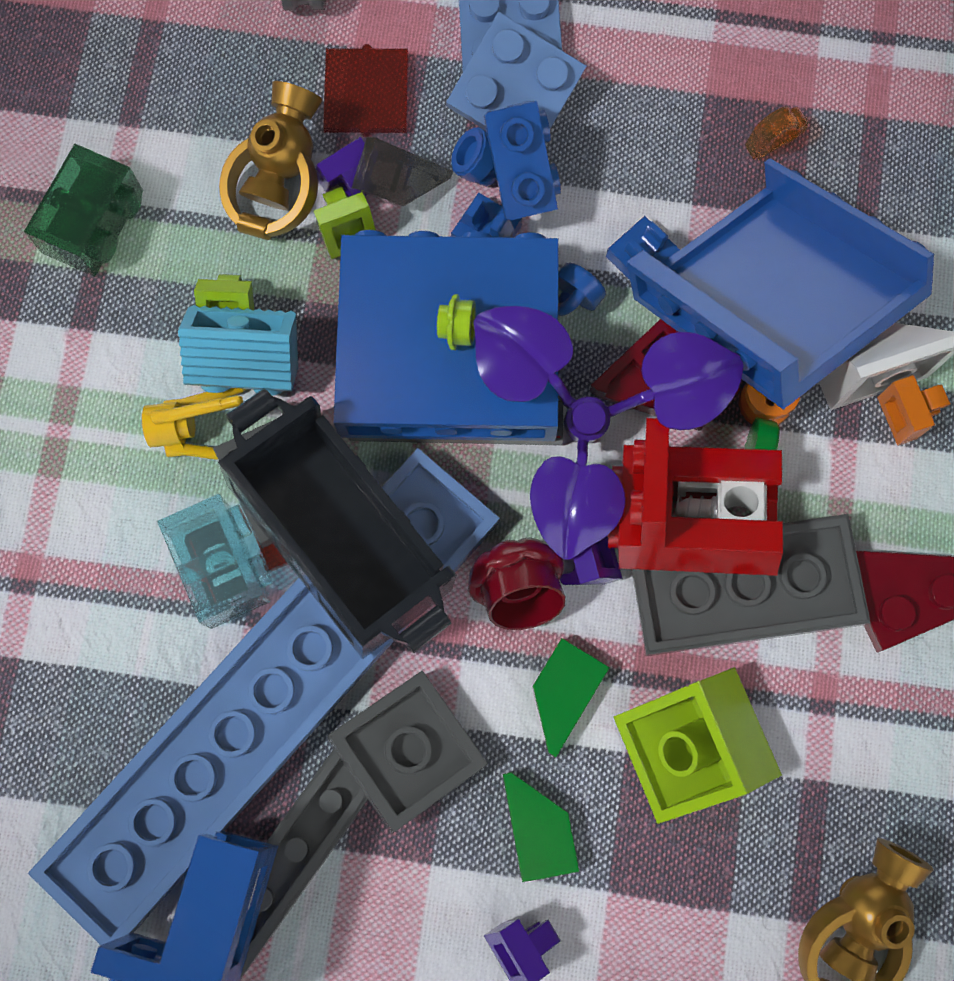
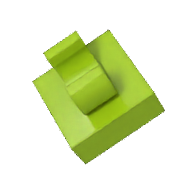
(342, 217)
(224, 292)

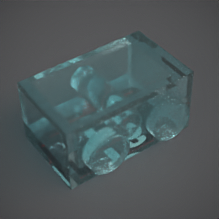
(216, 561)

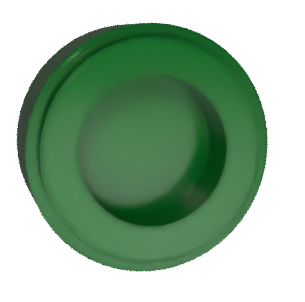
(763, 435)

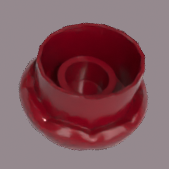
(518, 583)

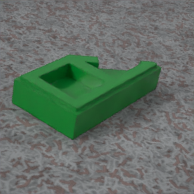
(565, 691)
(539, 832)

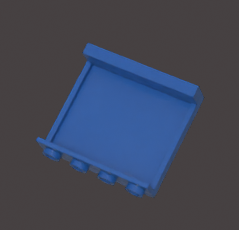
(788, 283)
(392, 366)

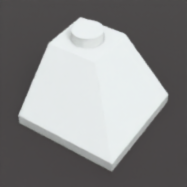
(891, 356)

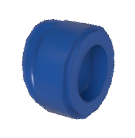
(473, 158)
(577, 289)

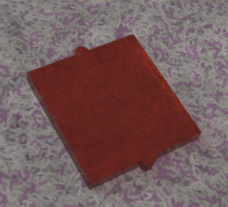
(365, 90)

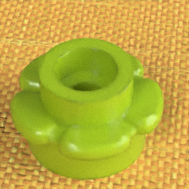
(456, 322)

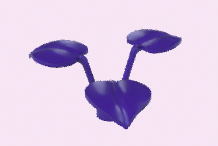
(576, 501)

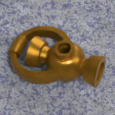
(280, 151)
(875, 917)

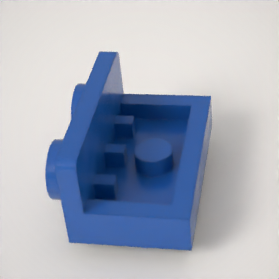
(521, 159)

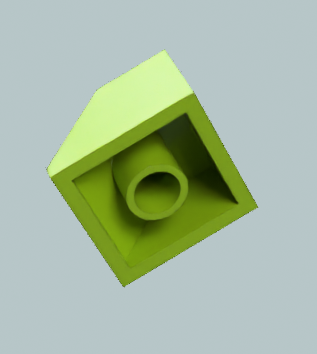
(697, 746)

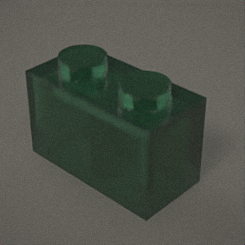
(85, 210)

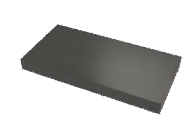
(813, 592)

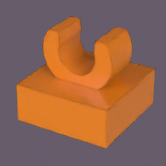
(910, 409)

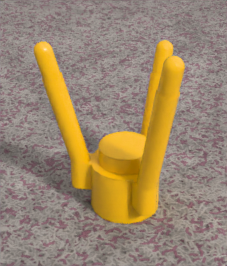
(174, 421)

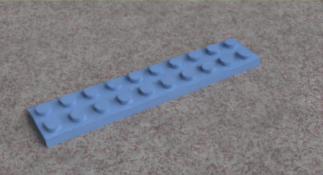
(234, 732)

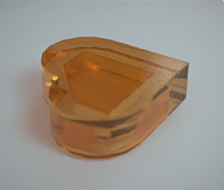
(776, 131)

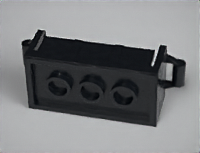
(336, 526)

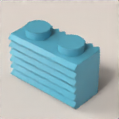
(238, 349)

